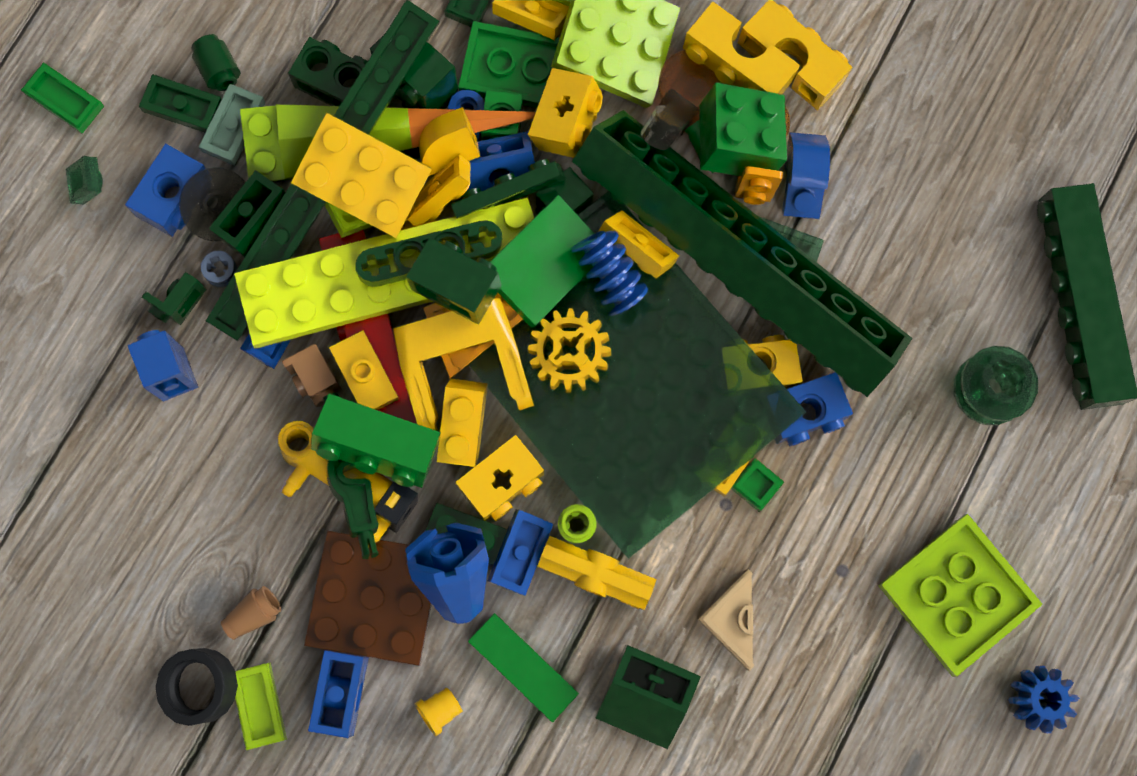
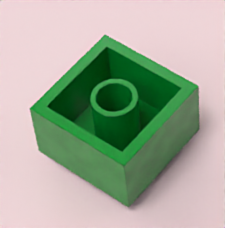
(741, 130)

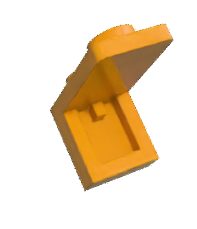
(757, 185)

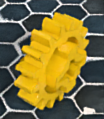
(580, 339)

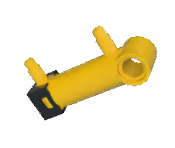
(390, 500)

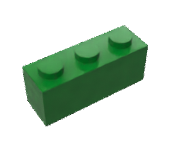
(374, 441)

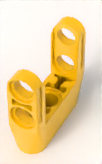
(453, 333)

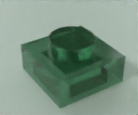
(84, 180)

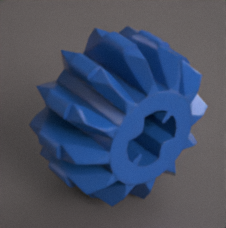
(1057, 704)

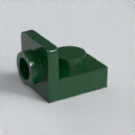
(180, 300)

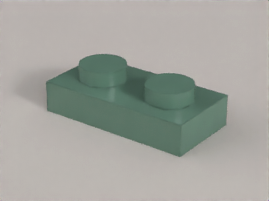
(225, 133)

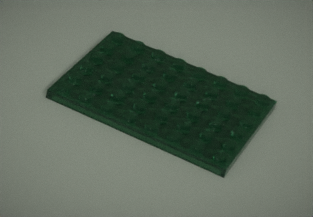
(669, 413)

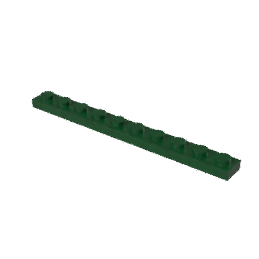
(361, 109)

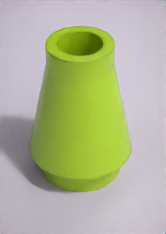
(581, 513)

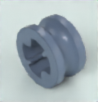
(208, 263)

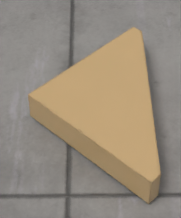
(732, 620)

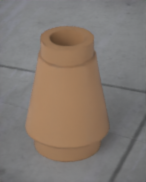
(253, 612)

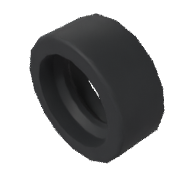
(169, 693)

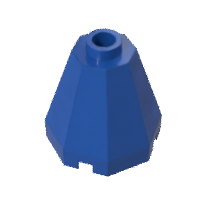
(451, 570)

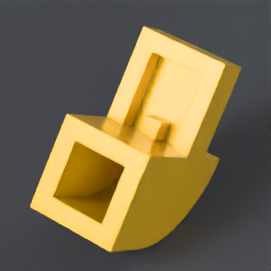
(446, 139)

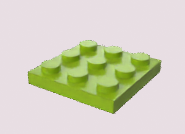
(618, 44)
(960, 595)

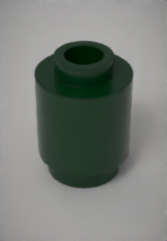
(215, 62)

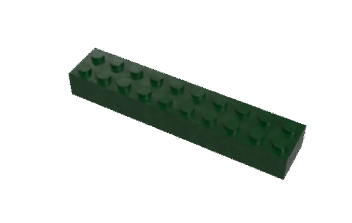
(743, 253)

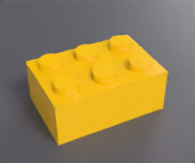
(361, 175)

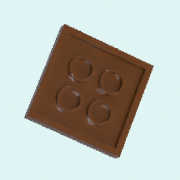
(367, 603)

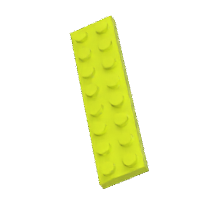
(324, 288)

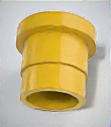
(438, 710)

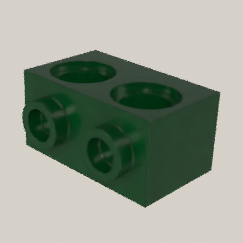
(327, 83)

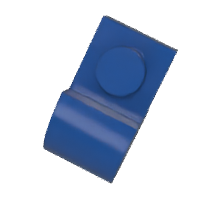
(807, 175)

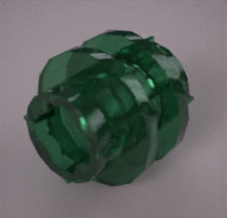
(1013, 374)

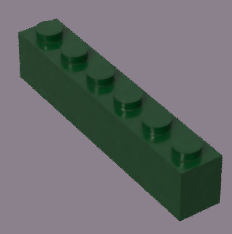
(1087, 297)

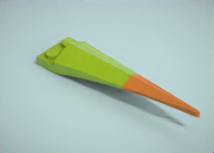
(281, 134)

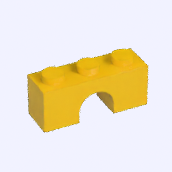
(711, 44)
(821, 66)

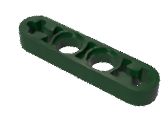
(455, 234)

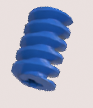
(611, 270)

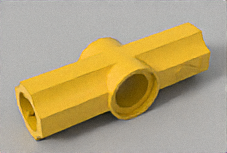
(597, 573)

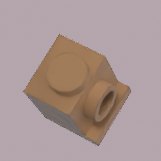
(313, 374)

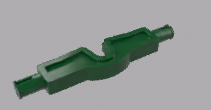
(356, 502)

